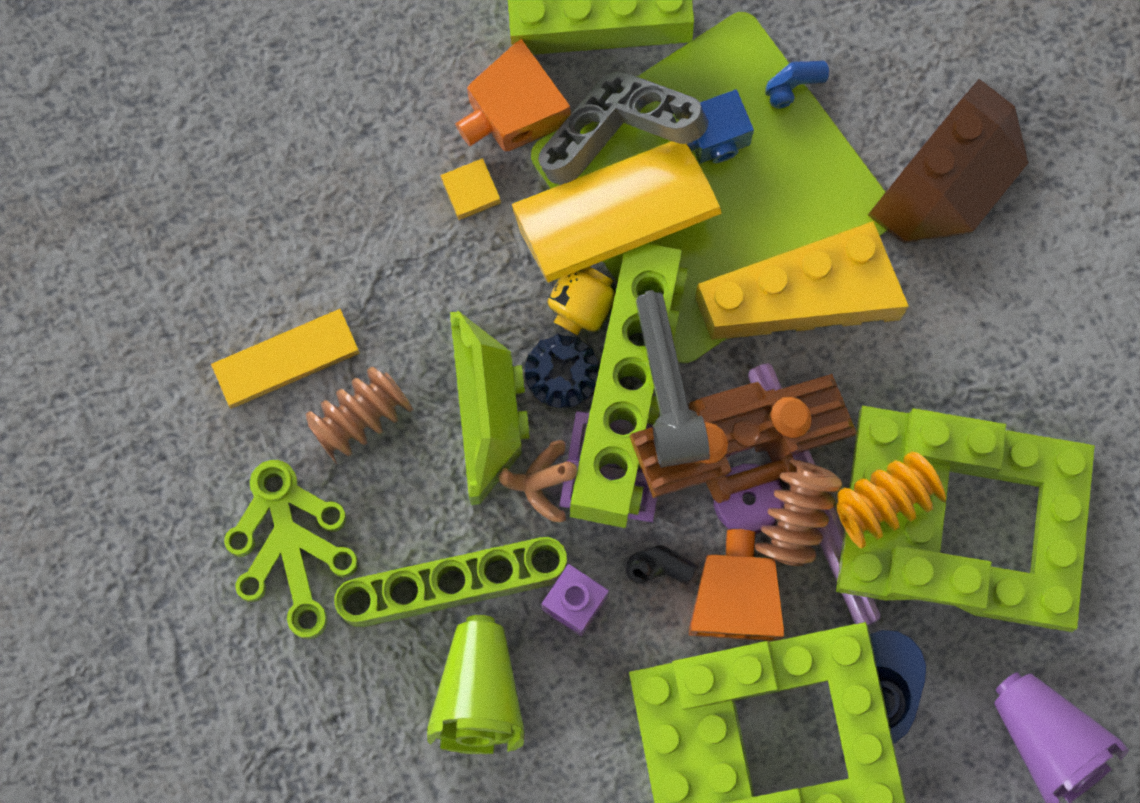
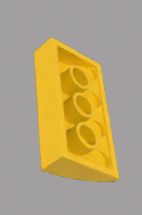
(615, 209)

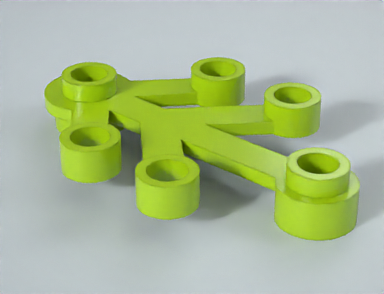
(287, 540)

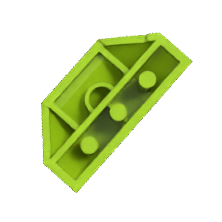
(487, 405)

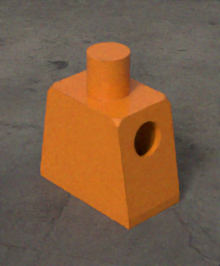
(513, 101)
(738, 594)

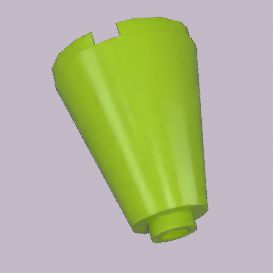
(477, 692)

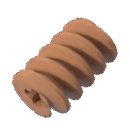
(357, 412)
(800, 514)

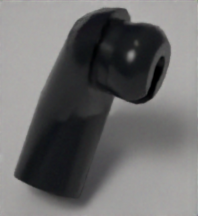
(657, 562)

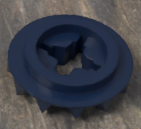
(557, 391)

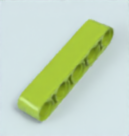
(427, 578)

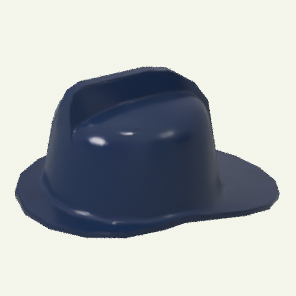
(901, 678)

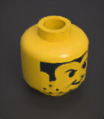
(582, 300)

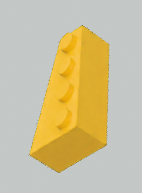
(813, 286)

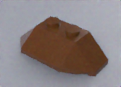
(956, 171)

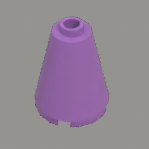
(1055, 738)

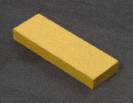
(285, 358)

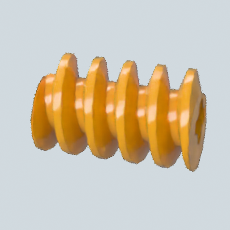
(888, 495)

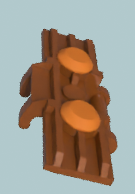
(749, 418)

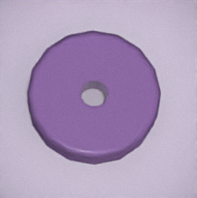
(738, 515)

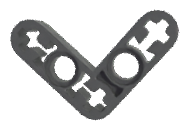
(617, 101)

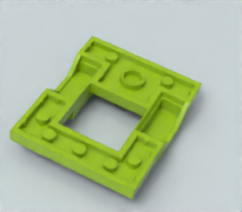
(909, 560)
(695, 730)

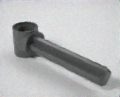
(678, 432)

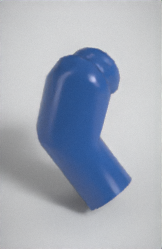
(791, 76)

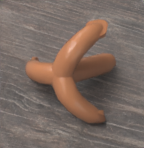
(542, 476)

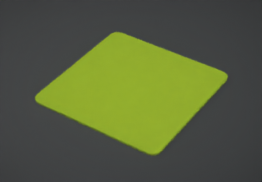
(774, 195)

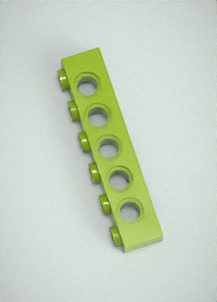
(594, 495)

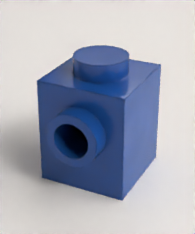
(726, 131)

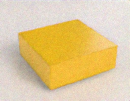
(470, 189)

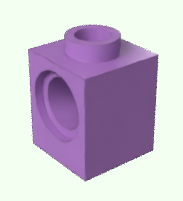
(574, 600)

